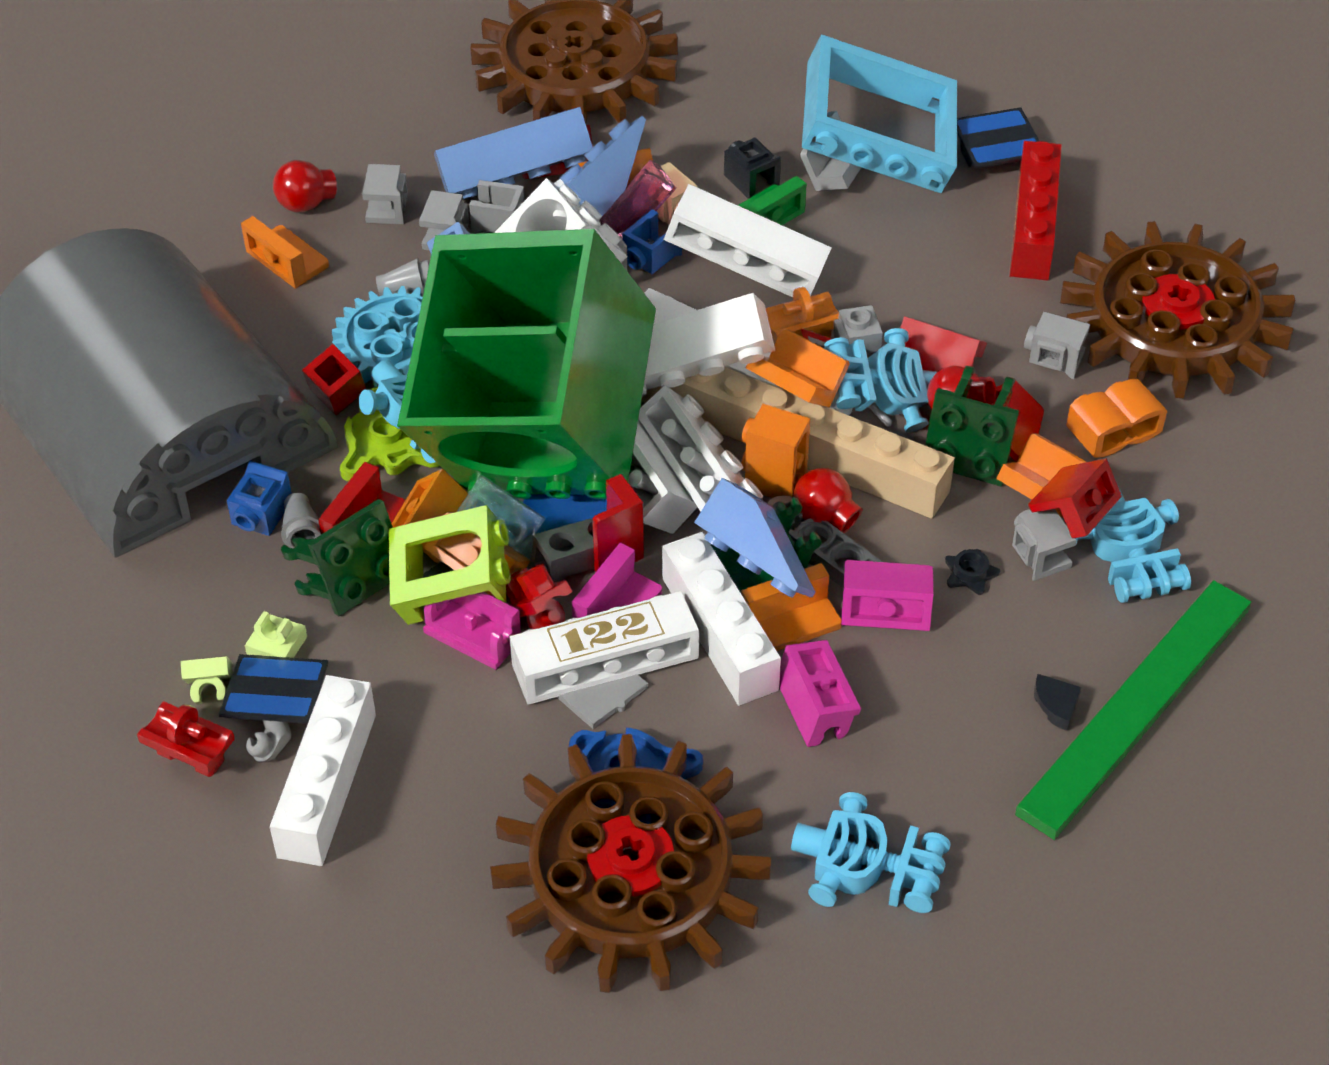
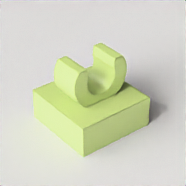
(275, 637)
(206, 672)

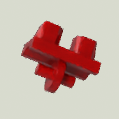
(533, 596)
(187, 737)

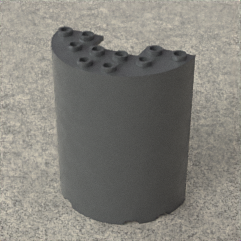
(142, 383)

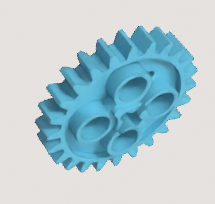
(379, 330)

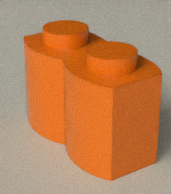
(1116, 417)

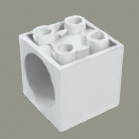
(560, 209)

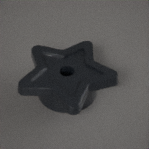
(970, 560)

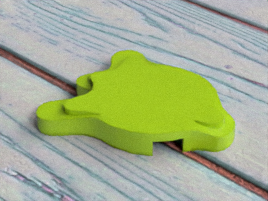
(378, 443)

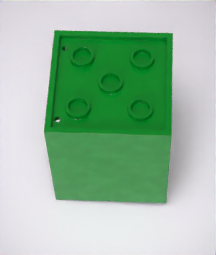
(528, 362)

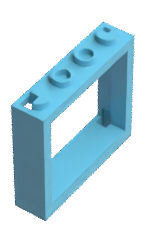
(891, 80)

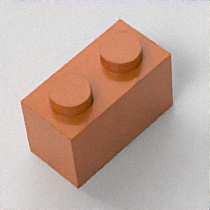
(776, 450)

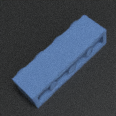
(514, 152)

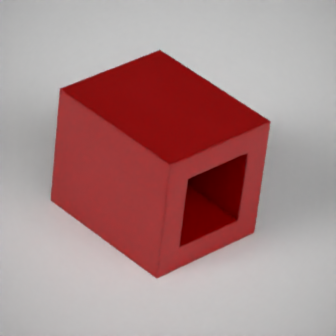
(334, 379)

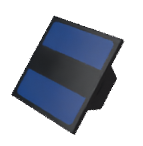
(994, 137)
(273, 688)

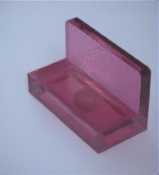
(645, 192)

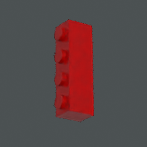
(1036, 210)

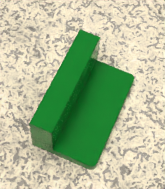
(779, 202)

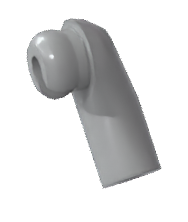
(270, 741)

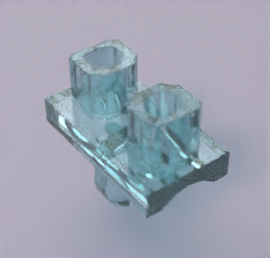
(519, 518)

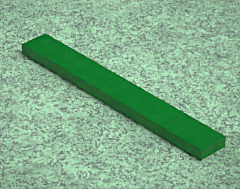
(1132, 710)

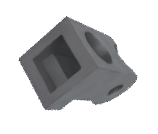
(565, 549)

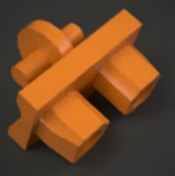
(806, 312)

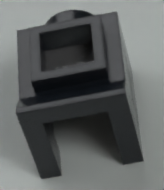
(746, 160)

